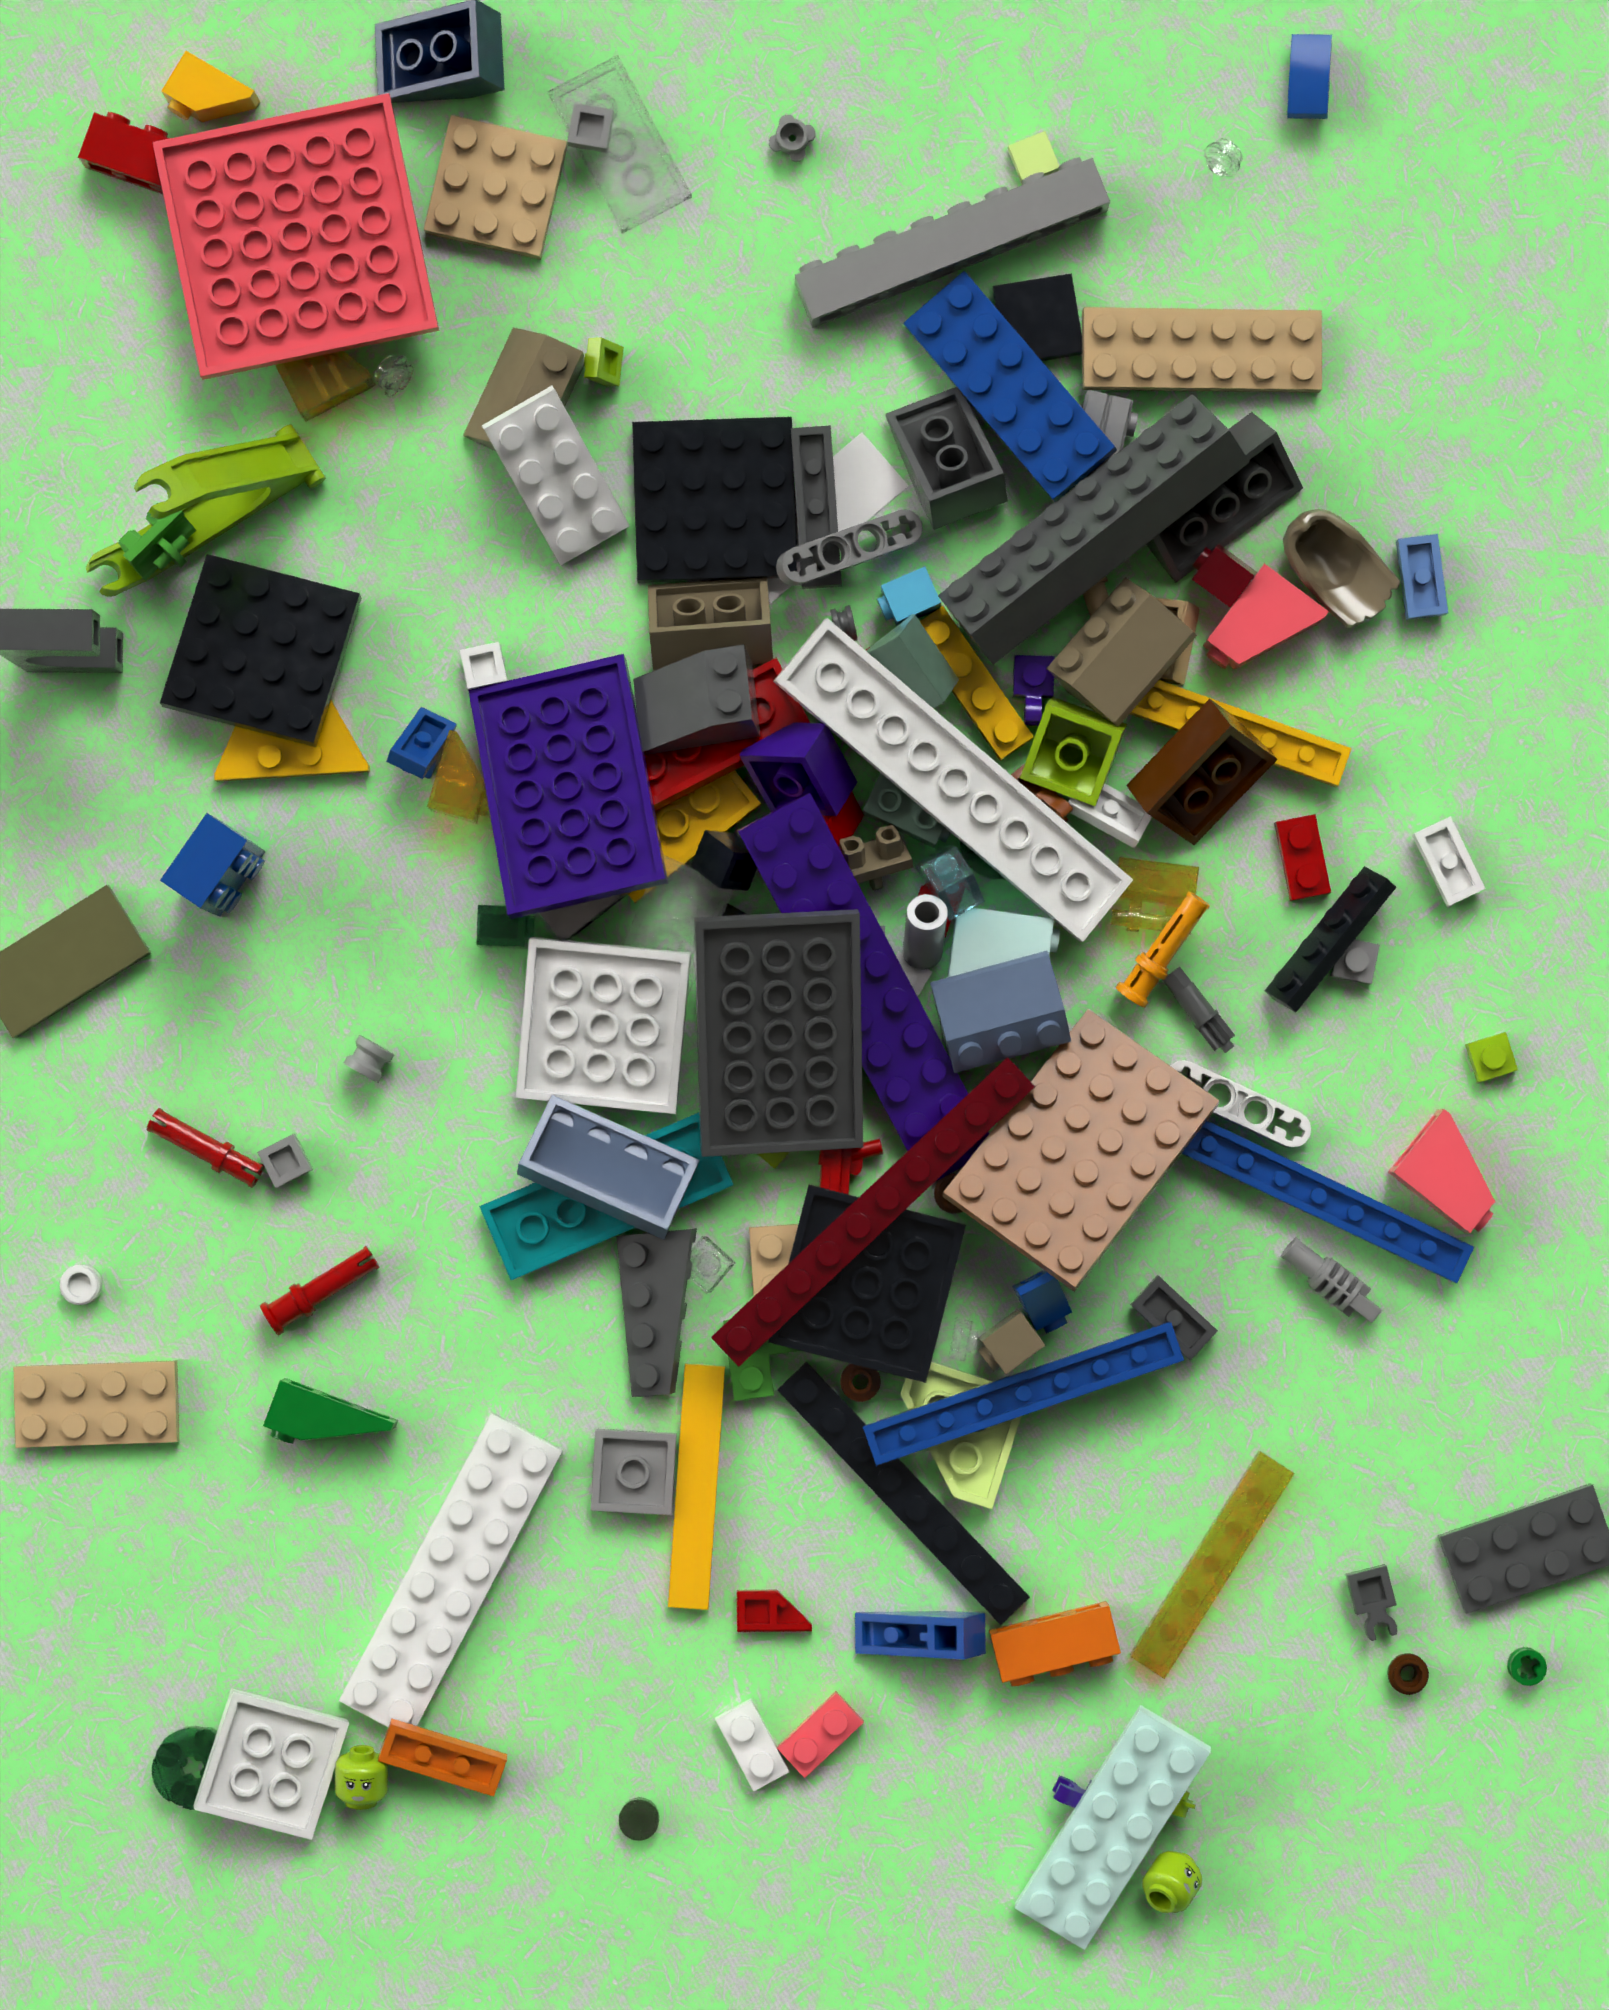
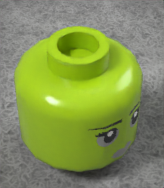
(361, 1778)
(1172, 1882)

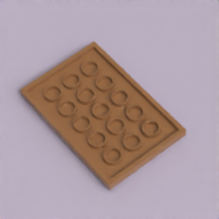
(1081, 1150)

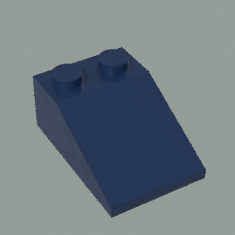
(441, 54)

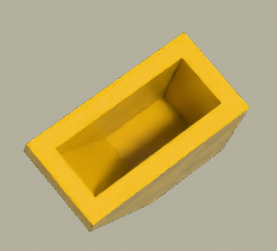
(205, 91)

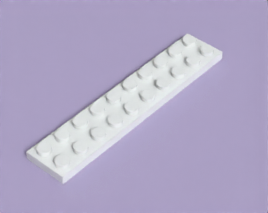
(953, 780)

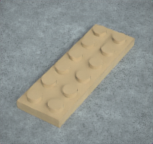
(1201, 350)

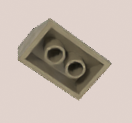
(525, 368)
(707, 617)
(1121, 652)

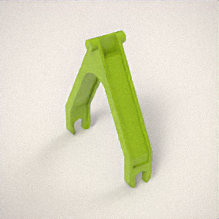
(217, 492)

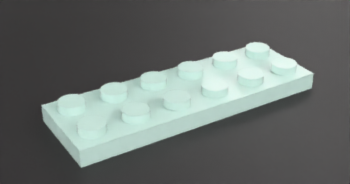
(1112, 1827)

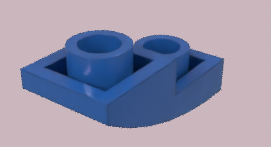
(1309, 76)

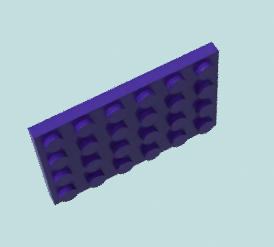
(567, 786)

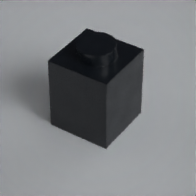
(724, 861)

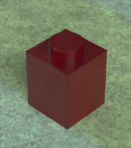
(1222, 574)

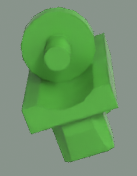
(158, 545)

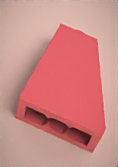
(1262, 619)
(1445, 1174)

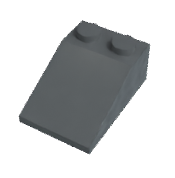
(947, 457)
(698, 701)

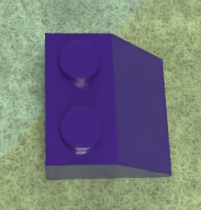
(799, 762)

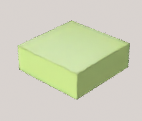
(1033, 156)

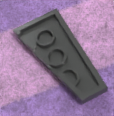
(653, 1300)

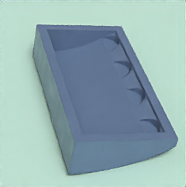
(607, 1167)

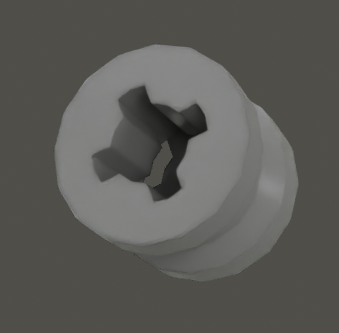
(368, 1058)

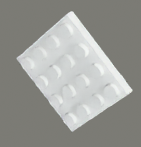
(603, 1024)

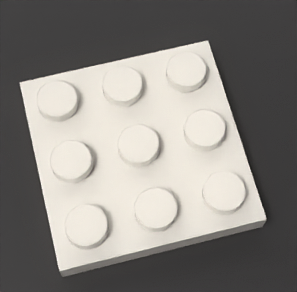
(271, 1764)

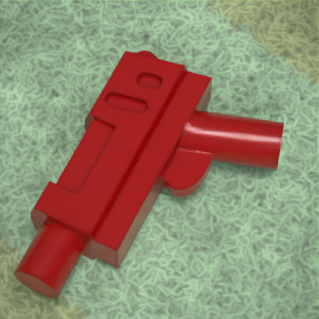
(840, 1163)

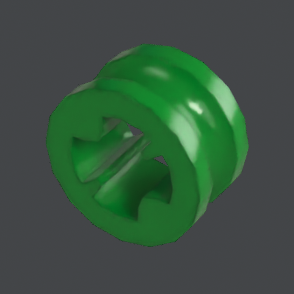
(1538, 1669)

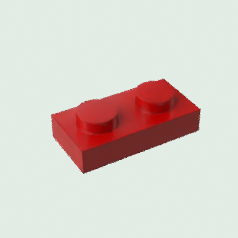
(1302, 857)

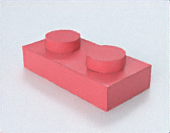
(820, 1734)

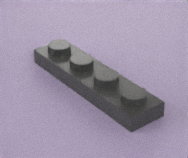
(816, 496)

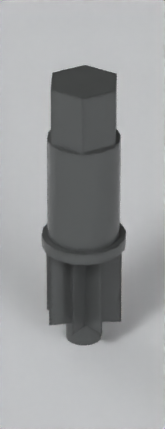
(1200, 1011)

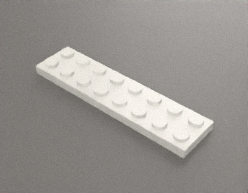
(451, 1573)

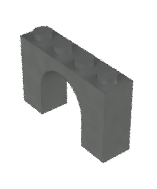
(60, 641)

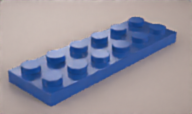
(1010, 386)

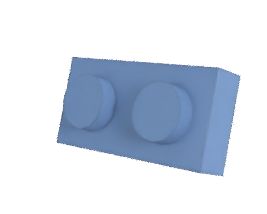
(1421, 577)

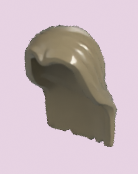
(1338, 566)

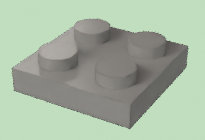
(633, 1471)

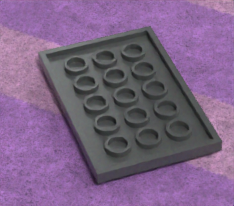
(779, 1032)

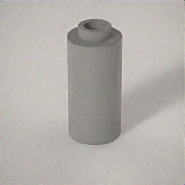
(924, 931)

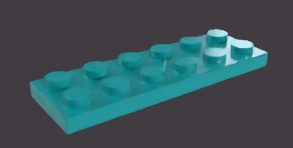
(544, 1226)

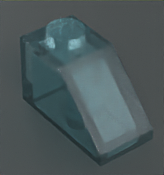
(950, 880)

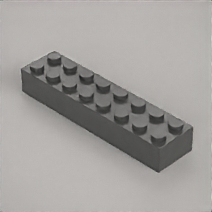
(1094, 528)

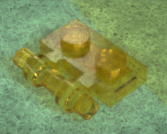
(1154, 884)

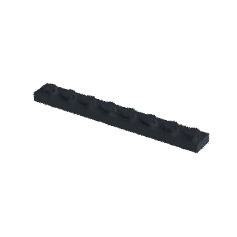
(904, 1495)

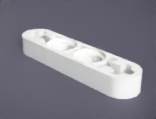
(1240, 1097)

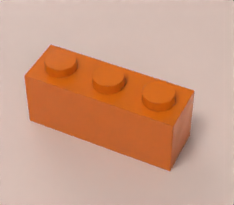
(1055, 1643)

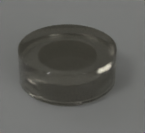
(639, 1818)

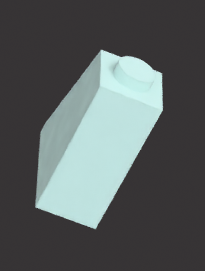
(994, 937)

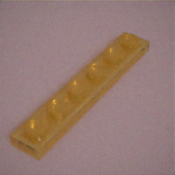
(1211, 1564)

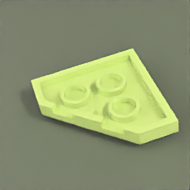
(974, 1461)

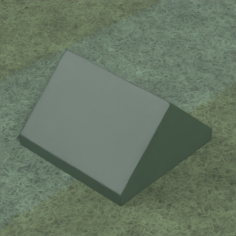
(916, 661)

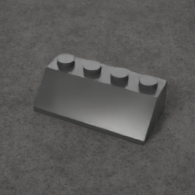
(1235, 504)

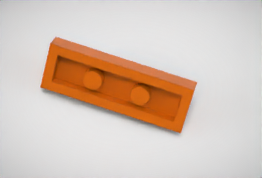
(442, 1757)

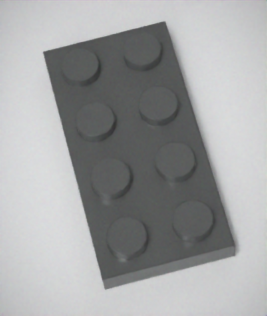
(1527, 1548)

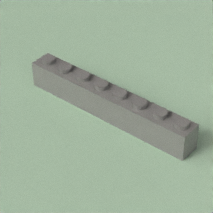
(952, 241)

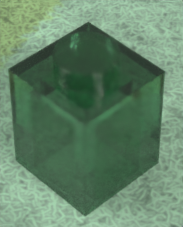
(499, 931)

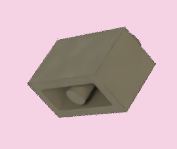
(1009, 1343)

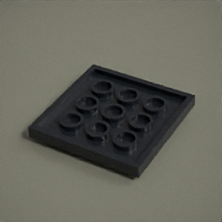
(713, 498)
(261, 650)
(884, 1302)

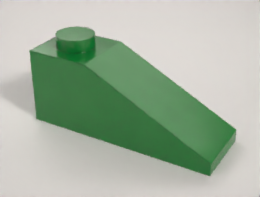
(313, 1414)

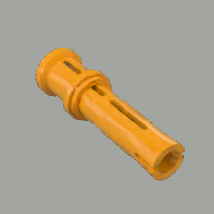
(1153, 964)

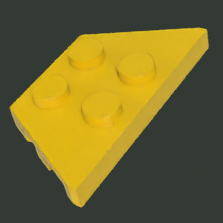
(264, 756)

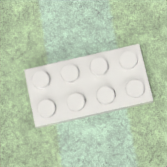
(555, 475)

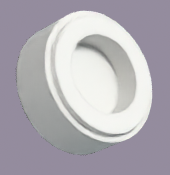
(81, 1284)

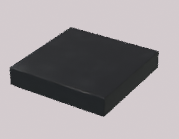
(1043, 314)

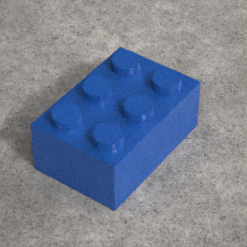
(214, 866)

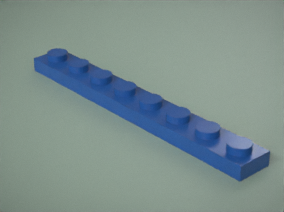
(1329, 1201)
(1023, 1393)

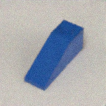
(921, 1634)

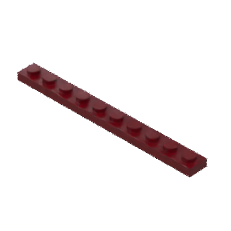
(873, 1212)

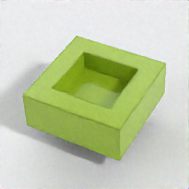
(603, 361)
(1491, 1057)

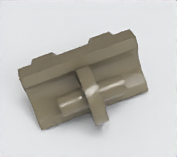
(877, 857)

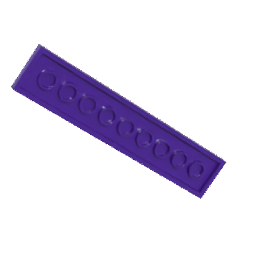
(898, 1039)

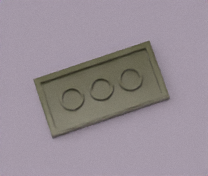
(66, 960)

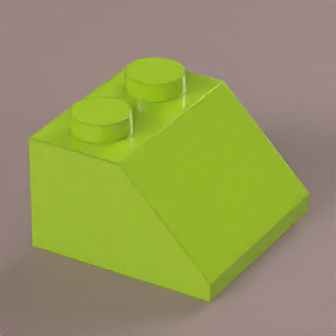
(1072, 751)

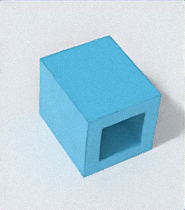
(908, 596)

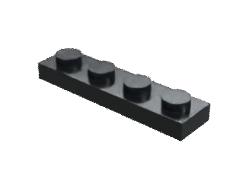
(1330, 939)

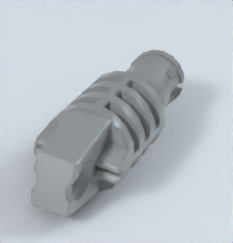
(1331, 1280)

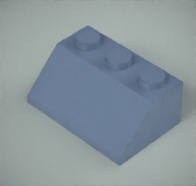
(1000, 1011)

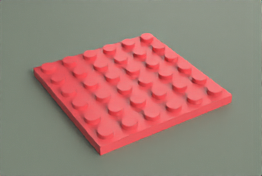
(295, 236)

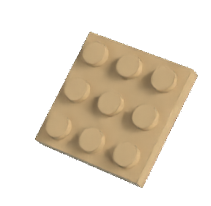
(495, 187)

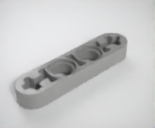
(850, 549)

